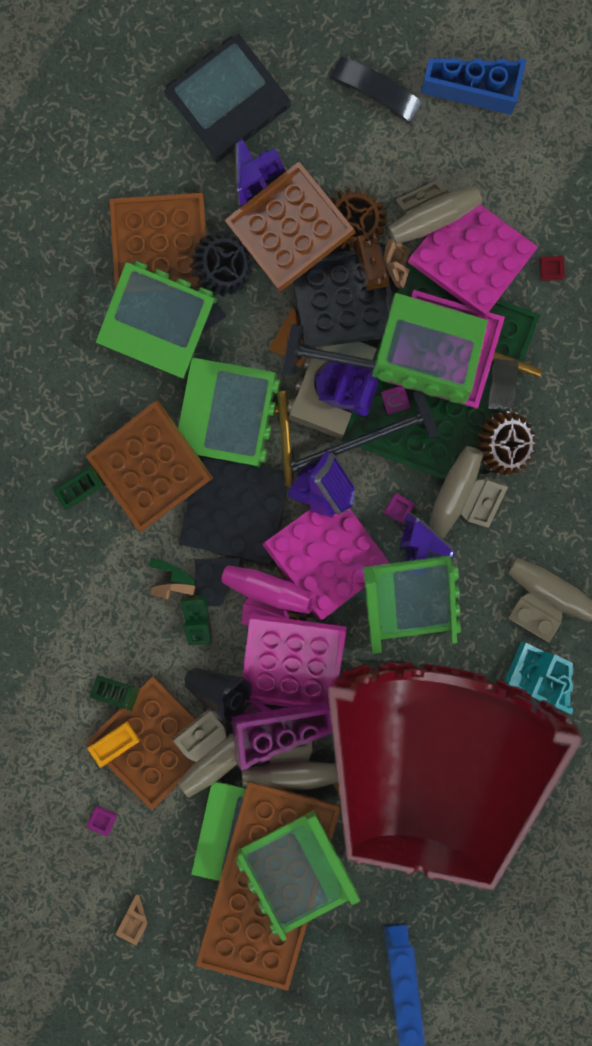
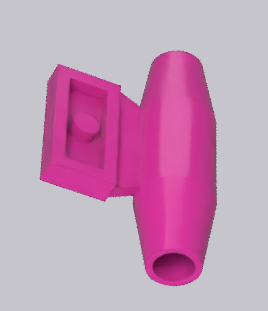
(266, 593)

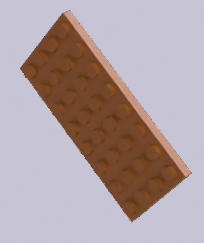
(237, 931)

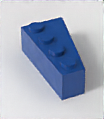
(476, 82)

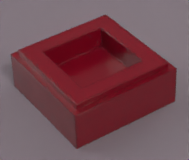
(552, 268)

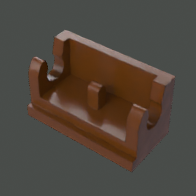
(371, 263)

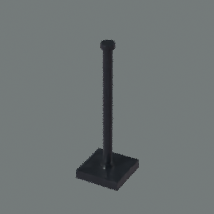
(296, 350)
(422, 416)

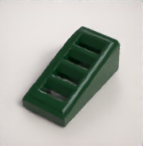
(99, 484)
(128, 700)

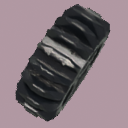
(207, 250)

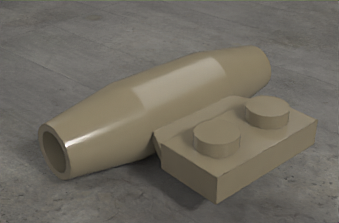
(431, 210)
(466, 495)
(547, 598)
(211, 750)
(293, 771)

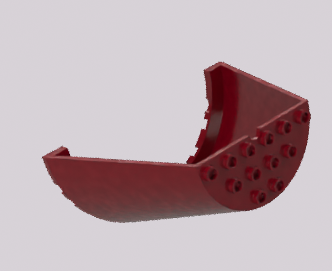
(442, 768)

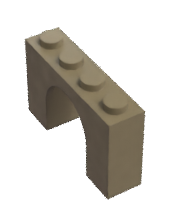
(314, 413)

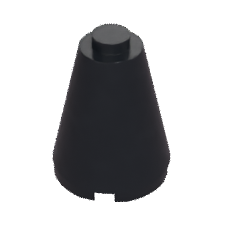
(219, 692)

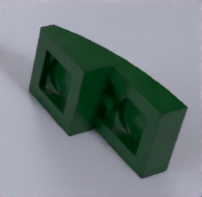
(178, 574)
(197, 620)

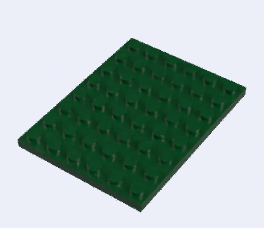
(454, 421)

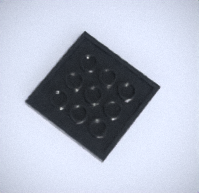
(336, 304)
(235, 510)

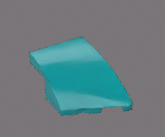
(542, 677)

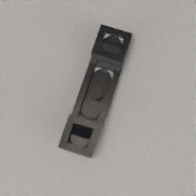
(377, 87)

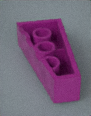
(277, 731)

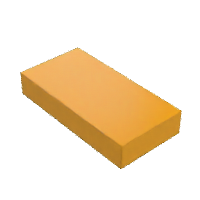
(113, 744)

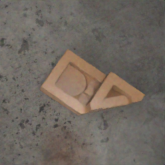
(395, 262)
(165, 590)
(133, 922)

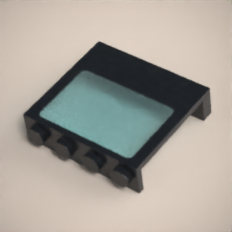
(227, 97)

